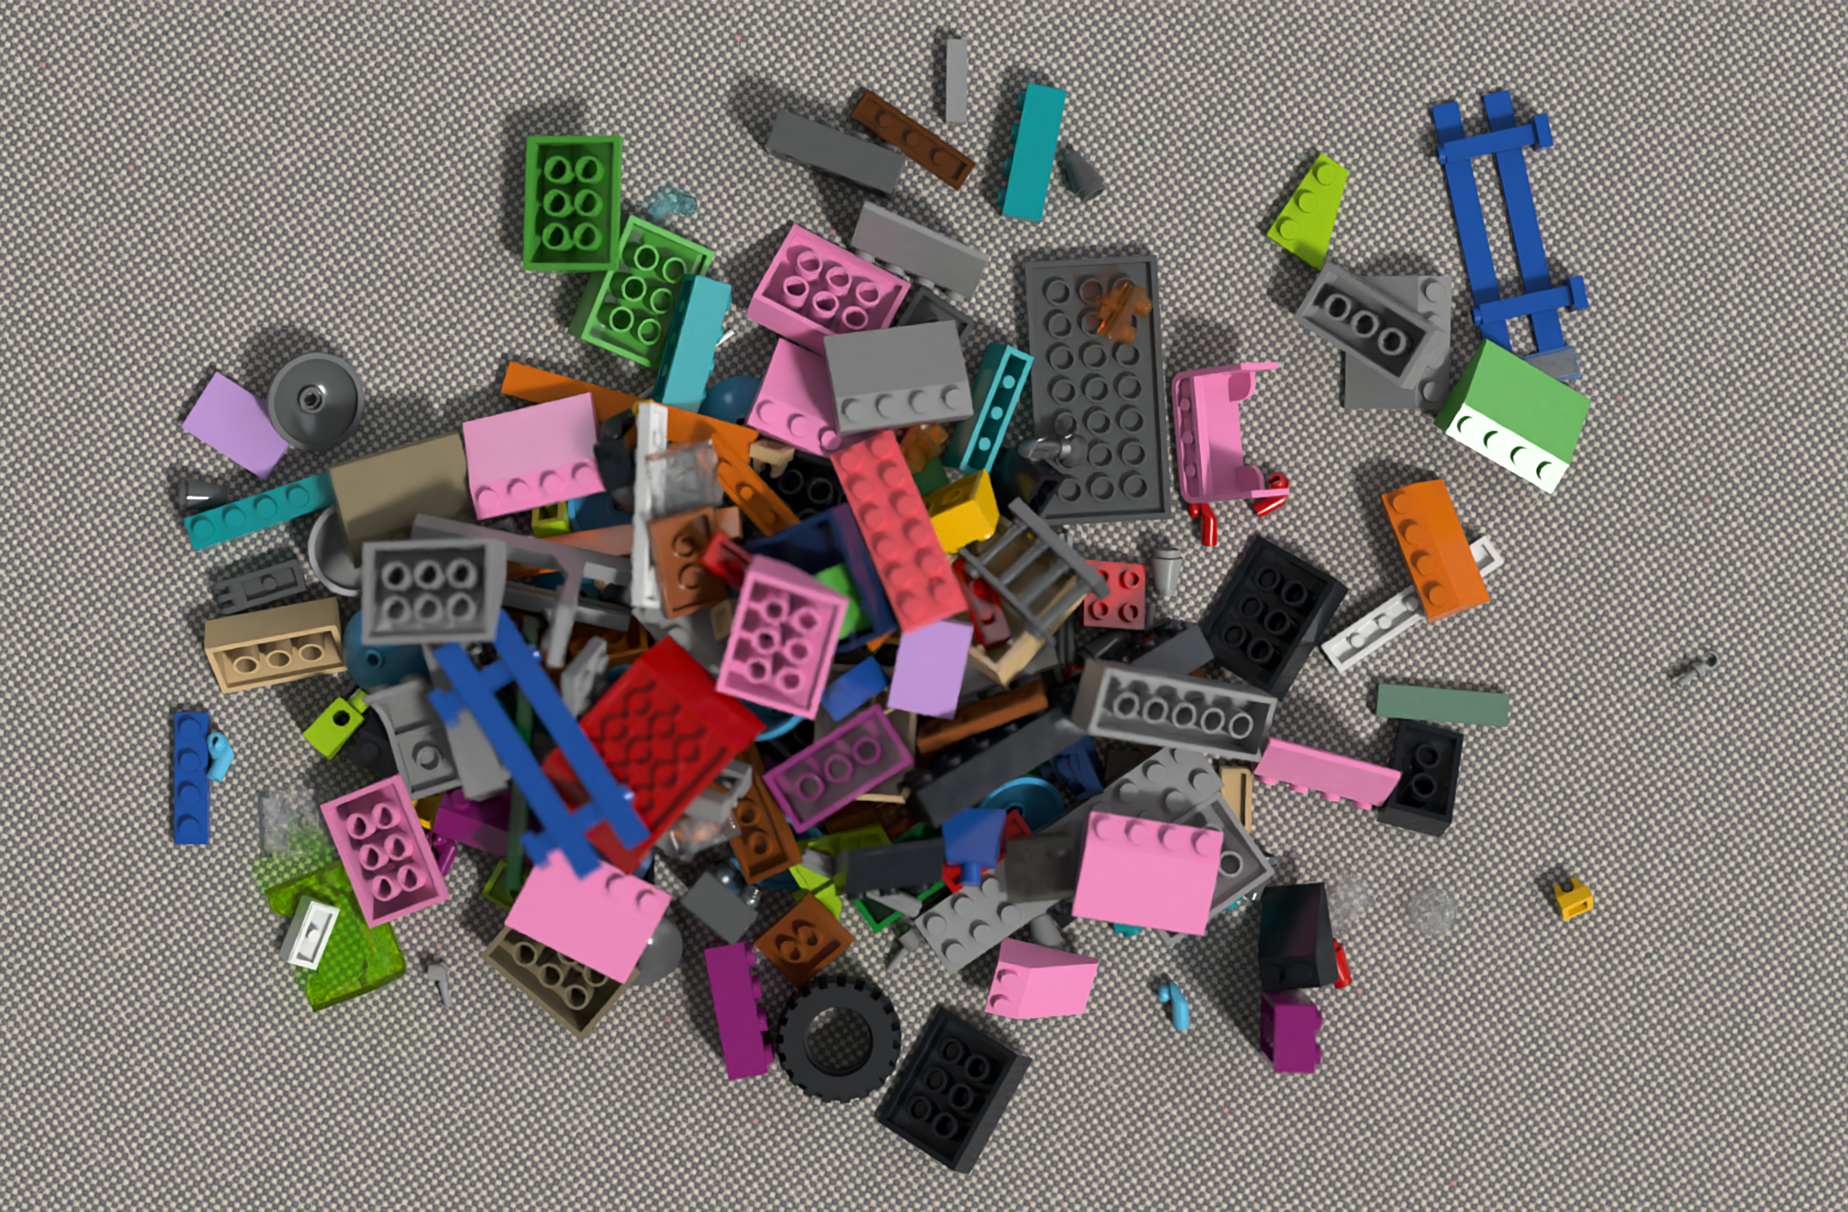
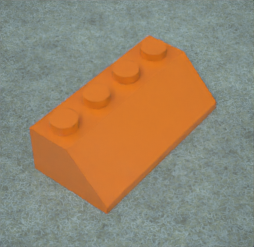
(1434, 549)

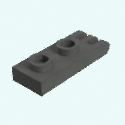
(262, 586)

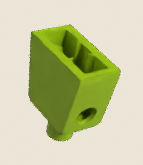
(328, 736)

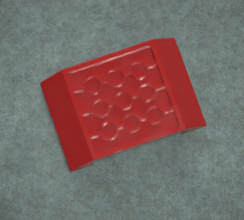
(663, 737)

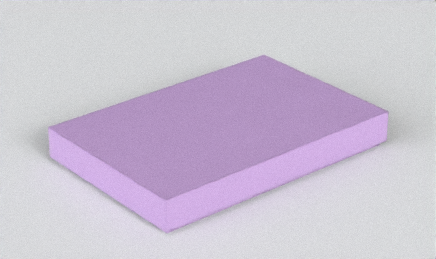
(236, 426)
(931, 668)

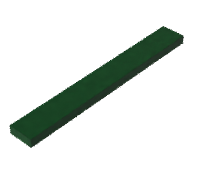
(519, 802)

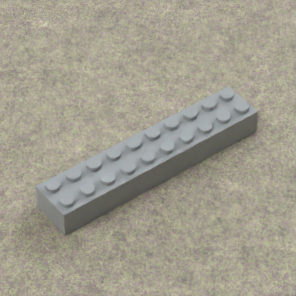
(1152, 788)

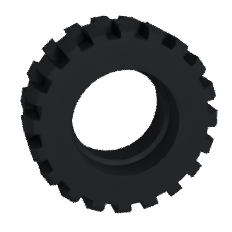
(830, 1082)

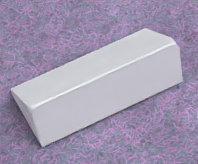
(308, 932)

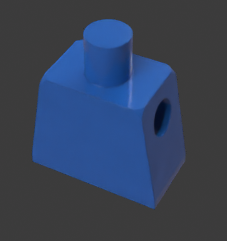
(974, 842)

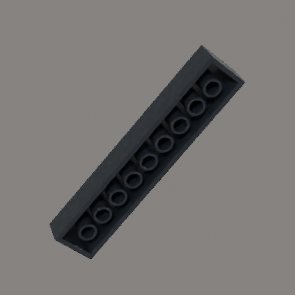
(1016, 746)

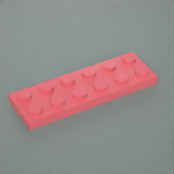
(898, 532)

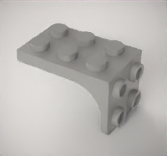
(416, 736)

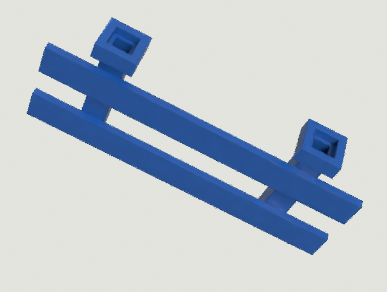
(1506, 143)
(563, 830)

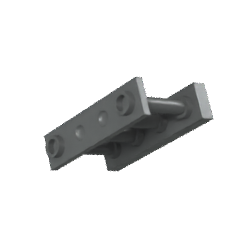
(1045, 541)

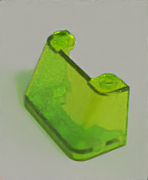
(354, 956)

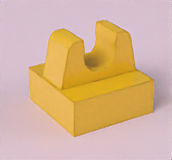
(1574, 902)

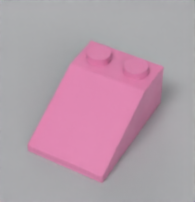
(1038, 981)

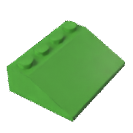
(572, 203)
(635, 306)
(1515, 415)

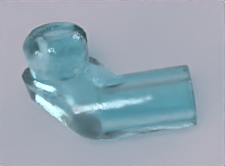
(674, 202)

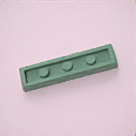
(1442, 705)

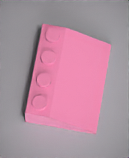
(823, 291)
(796, 404)
(533, 456)
(782, 638)
(1326, 772)
(385, 851)
(1146, 873)
(592, 920)

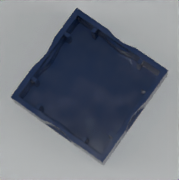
(823, 544)

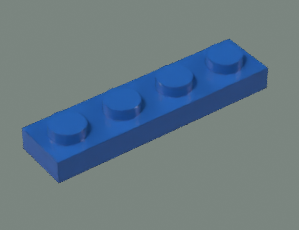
(190, 778)

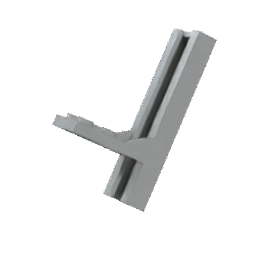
(560, 606)
(586, 684)

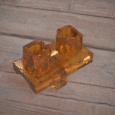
(1117, 310)
(923, 447)

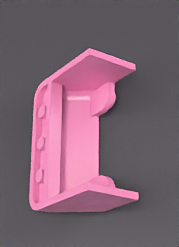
(1211, 434)

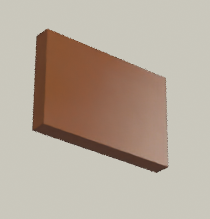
(675, 546)
(804, 940)

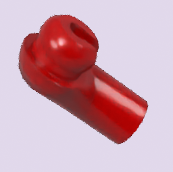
(1269, 504)
(1208, 522)

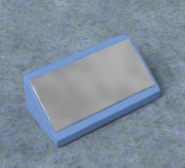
(1556, 363)

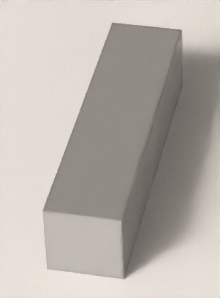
(956, 81)

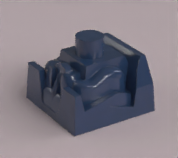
(1077, 768)

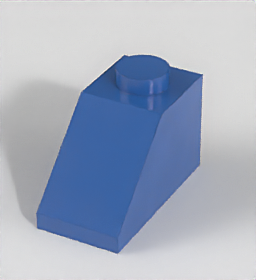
(854, 689)

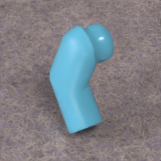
(221, 755)
(1180, 1009)

